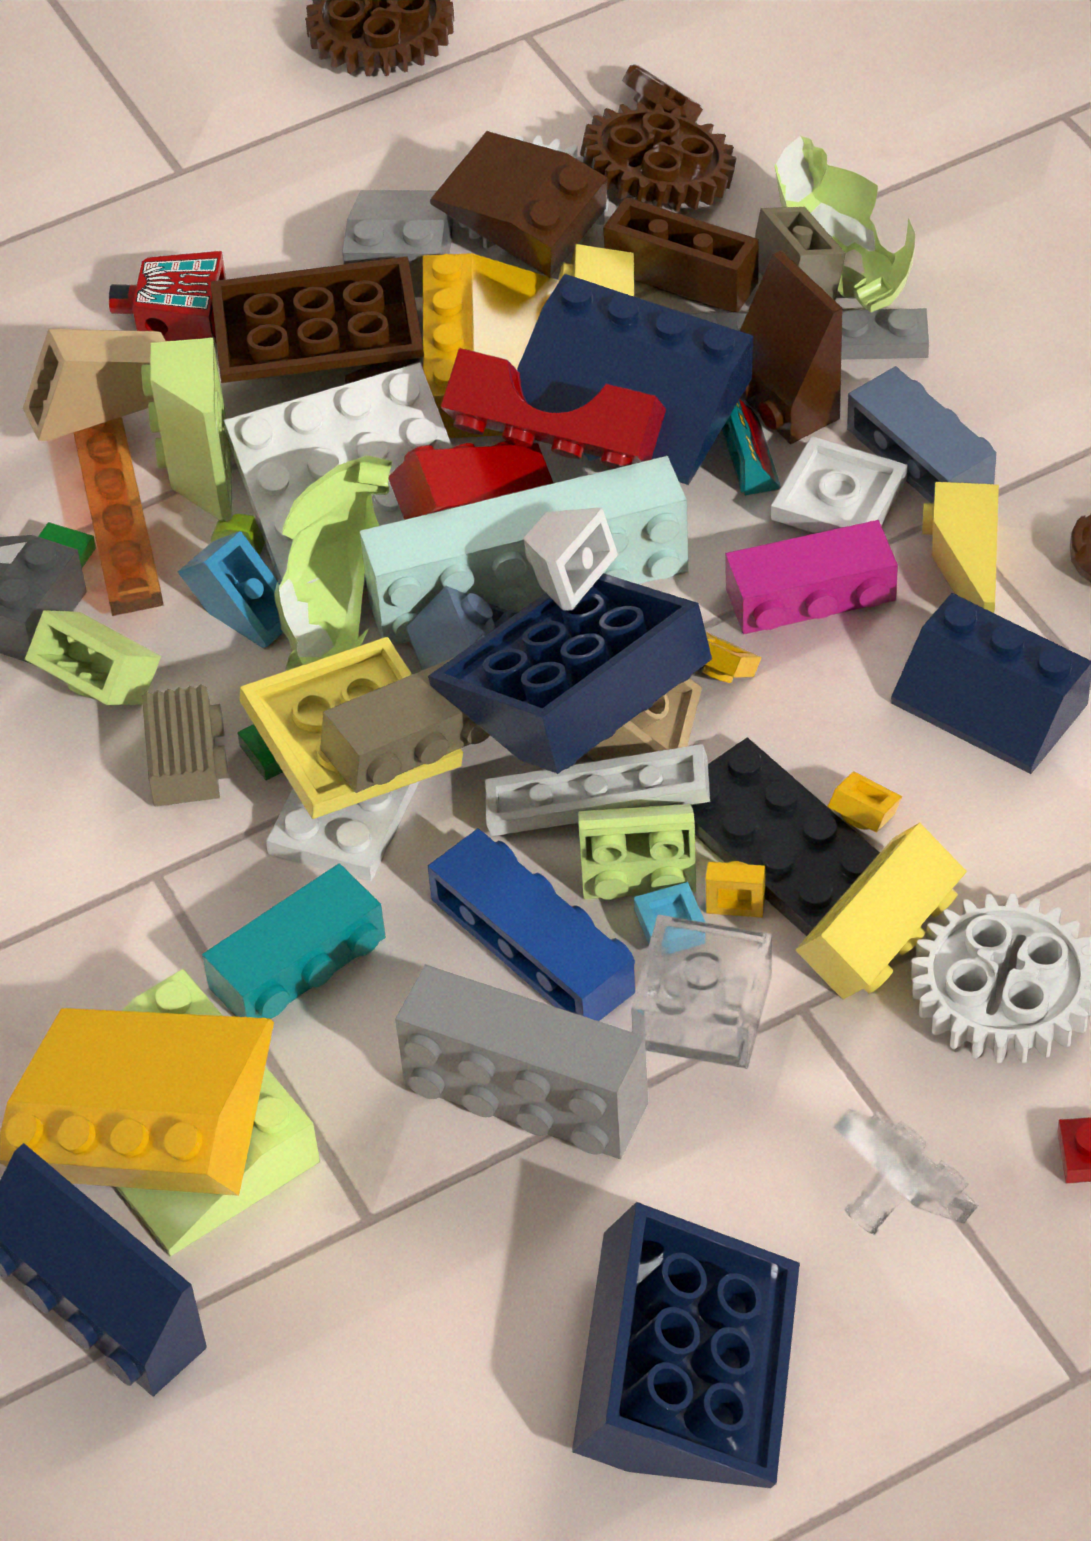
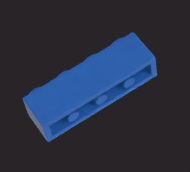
(532, 927)

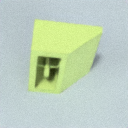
(636, 850)

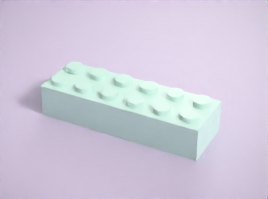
(483, 546)

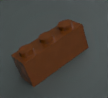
(685, 254)

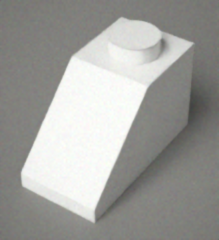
(570, 553)

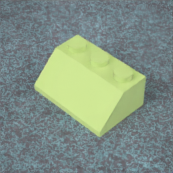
(191, 422)

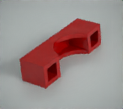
(614, 425)

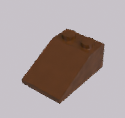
(524, 199)
(794, 351)

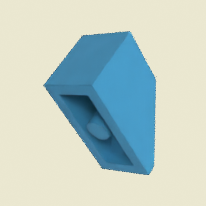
(236, 588)

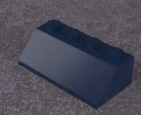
(95, 1275)

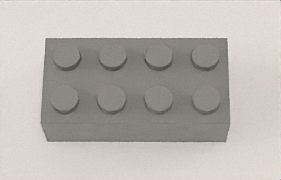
(522, 1061)

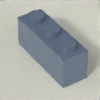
(910, 427)

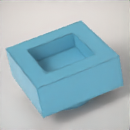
(671, 901)

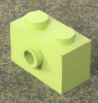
(92, 658)

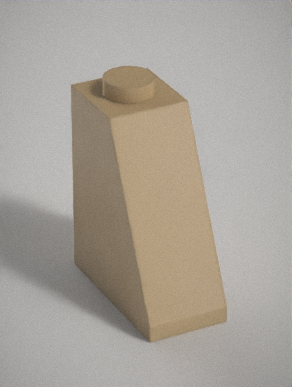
(87, 379)

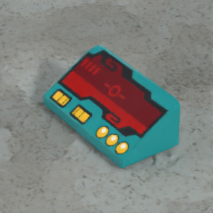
(749, 451)

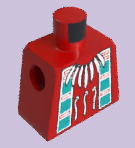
(172, 295)

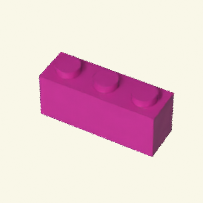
(811, 576)

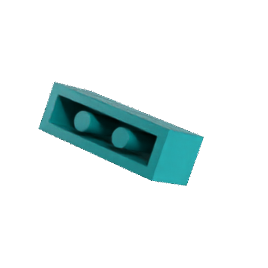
(295, 945)

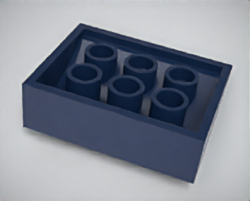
(612, 338)
(568, 679)
(686, 1353)

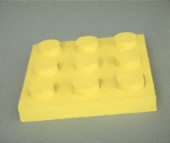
(290, 719)

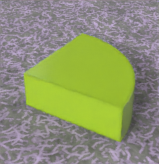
(240, 522)

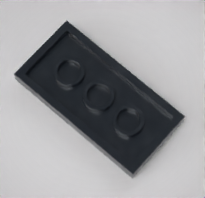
(775, 822)

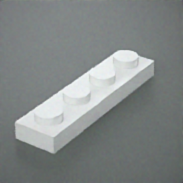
(553, 799)

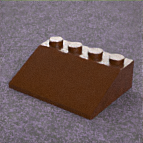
(315, 319)

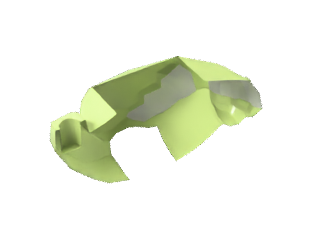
(843, 207)
(326, 545)

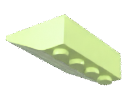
(278, 1151)

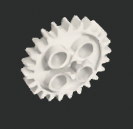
(956, 961)

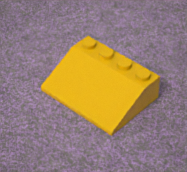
(477, 308)
(142, 1099)

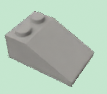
(395, 226)

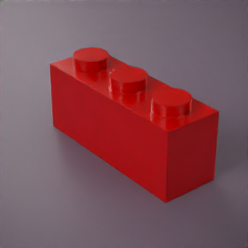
(464, 475)

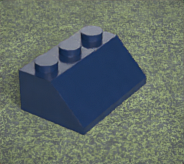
(993, 683)

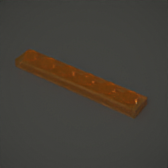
(118, 518)

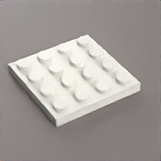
(303, 439)

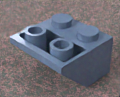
(452, 625)

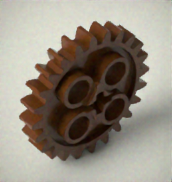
(378, 32)
(659, 156)

